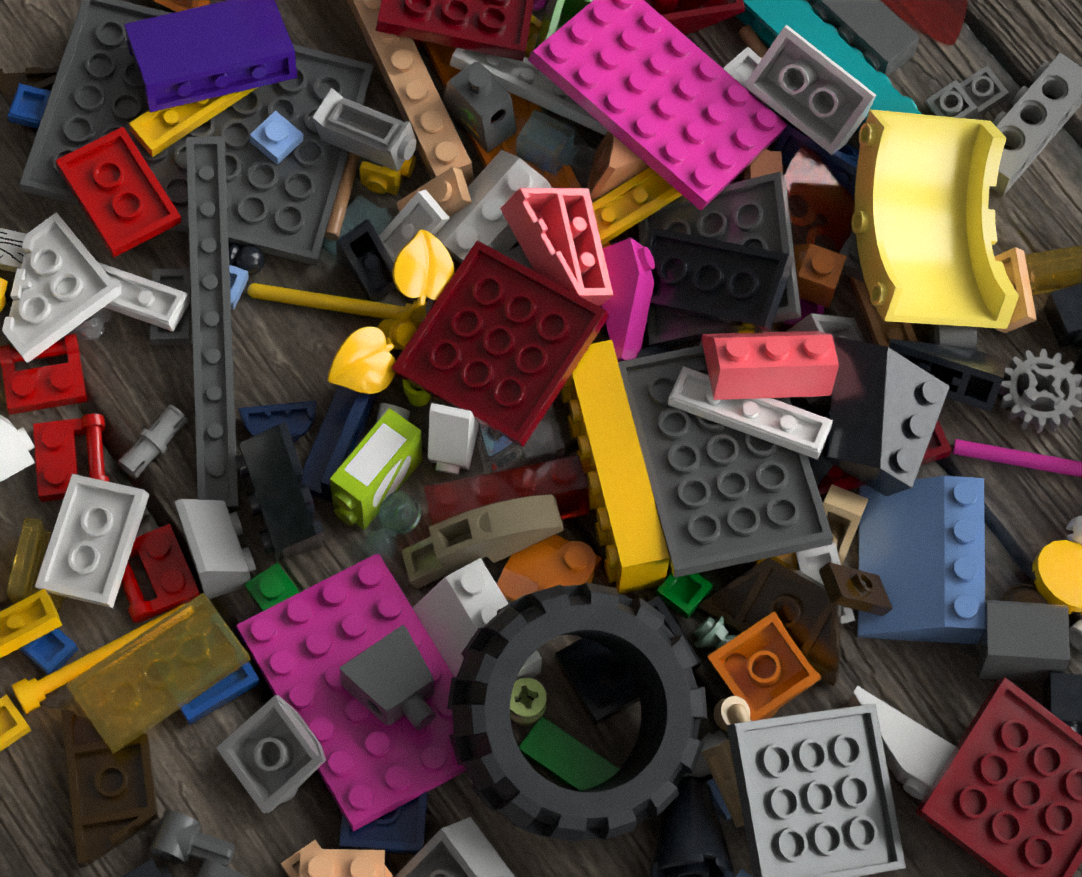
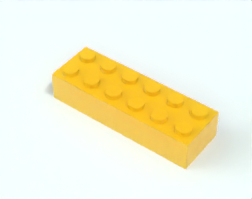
(615, 472)

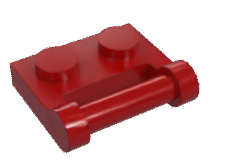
(45, 385)
(58, 454)
(166, 572)

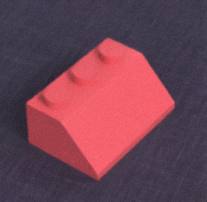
(770, 364)

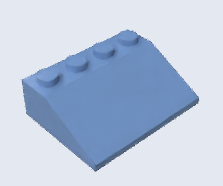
(929, 559)

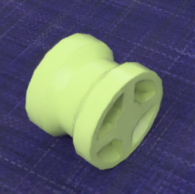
(527, 711)

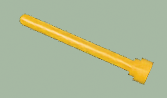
(333, 302)
(32, 692)

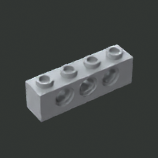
(1059, 79)

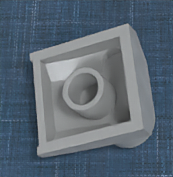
(273, 753)

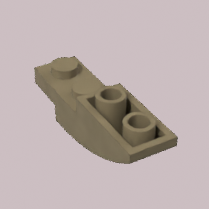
(479, 533)

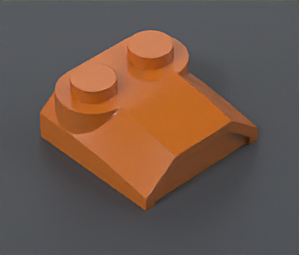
(548, 565)
(764, 667)

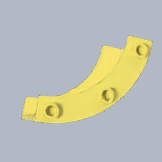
(928, 220)

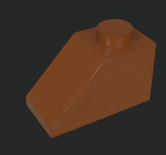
(817, 273)

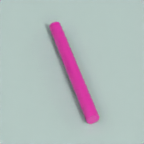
(1017, 458)

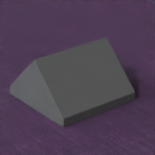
(1024, 641)

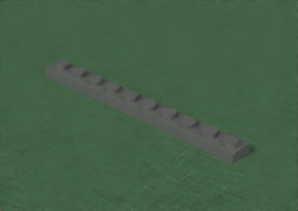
(211, 320)

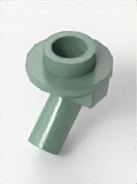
(712, 633)

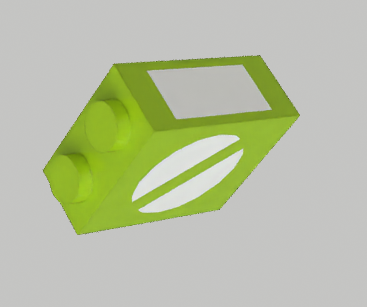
(376, 469)

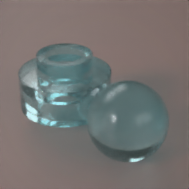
(394, 521)

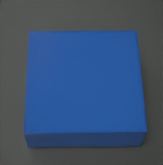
(28, 106)
(50, 651)

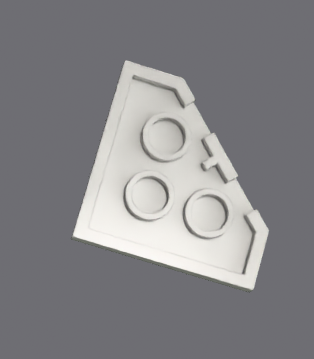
(54, 288)

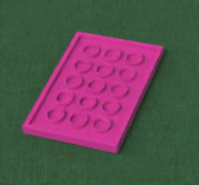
(659, 95)
(300, 653)

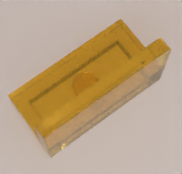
(1054, 269)
(28, 562)

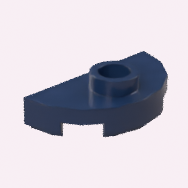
(297, 415)

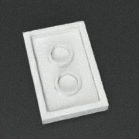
(92, 540)

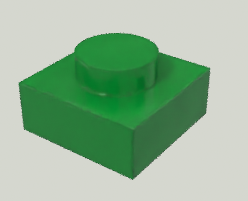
(270, 587)
(684, 592)

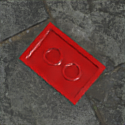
(118, 191)

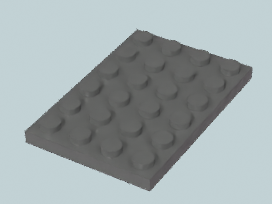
(714, 487)

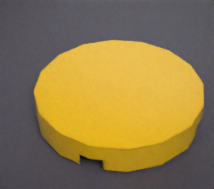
(1060, 574)

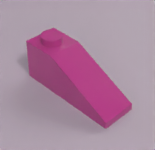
(632, 287)

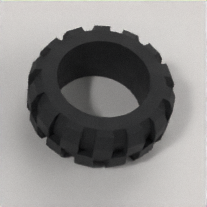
(668, 700)

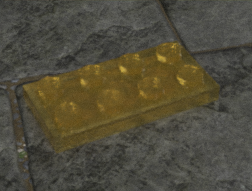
(158, 672)

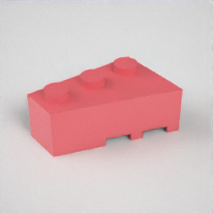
(561, 238)

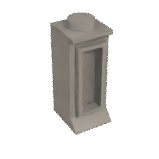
(364, 131)

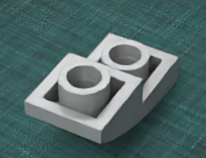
(970, 97)

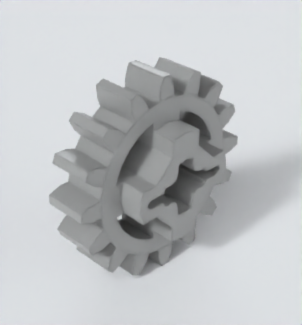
(1041, 375)

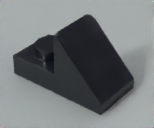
(367, 259)

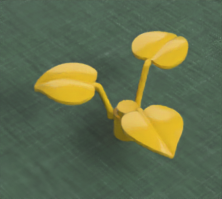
(364, 357)

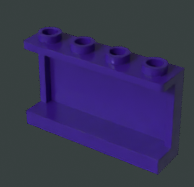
(210, 51)

